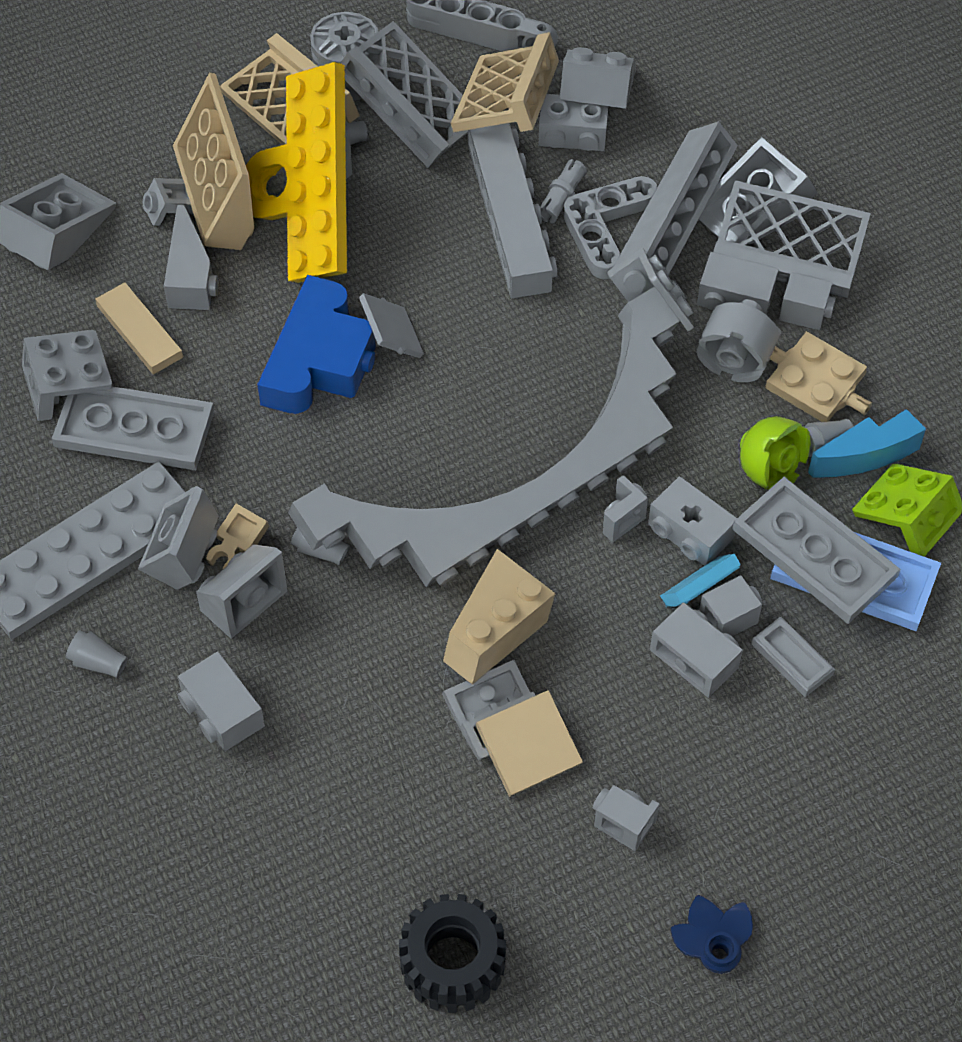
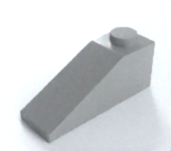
(189, 270)

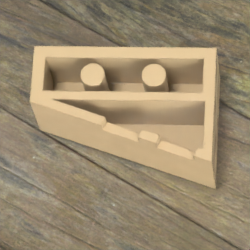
(497, 618)

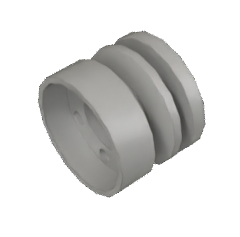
(337, 35)

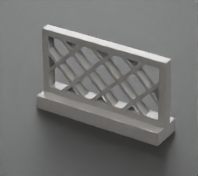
(395, 105)
(786, 264)

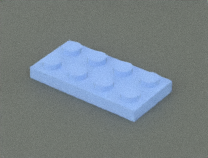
(905, 597)

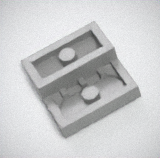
(487, 696)

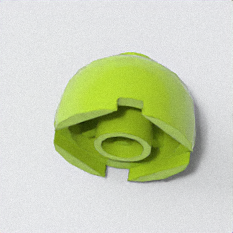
(774, 450)

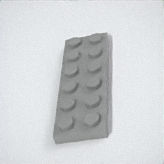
(82, 550)

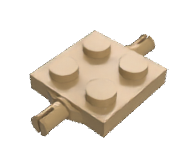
(817, 378)

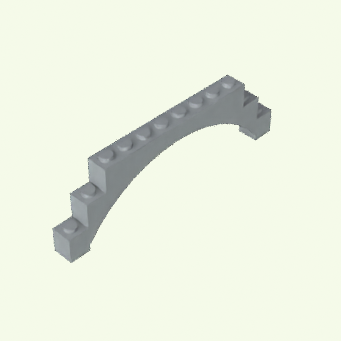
(448, 537)

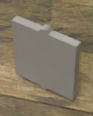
(391, 326)

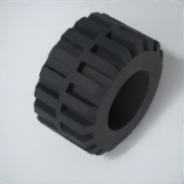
(449, 920)

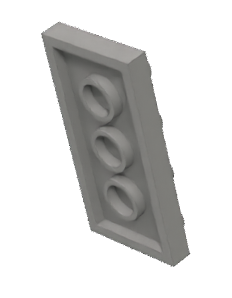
(135, 426)
(816, 549)

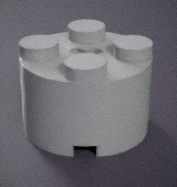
(738, 340)

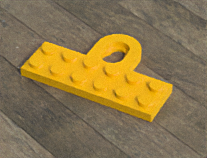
(314, 171)

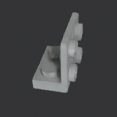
(641, 273)
(63, 366)

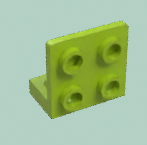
(915, 501)

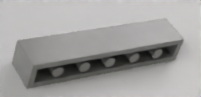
(682, 195)
(511, 210)

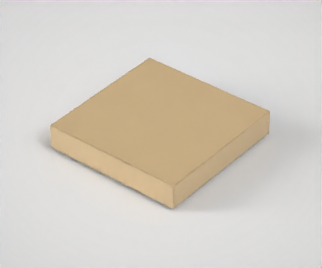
(528, 743)

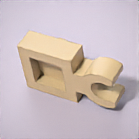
(237, 534)

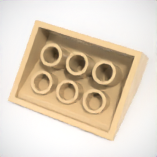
(215, 171)

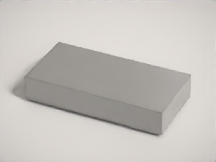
(793, 656)

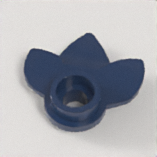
(712, 929)

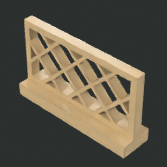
(287, 62)
(529, 88)

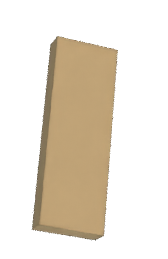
(139, 328)

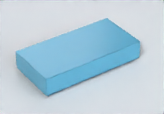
(701, 580)

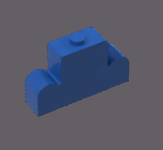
(317, 350)

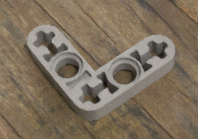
(597, 213)

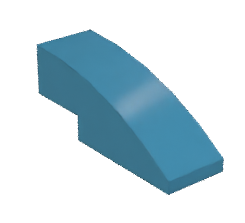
(868, 447)

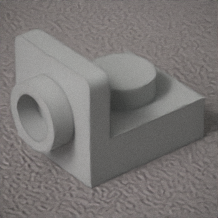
(164, 197)
(626, 510)

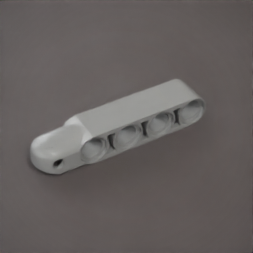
(477, 23)

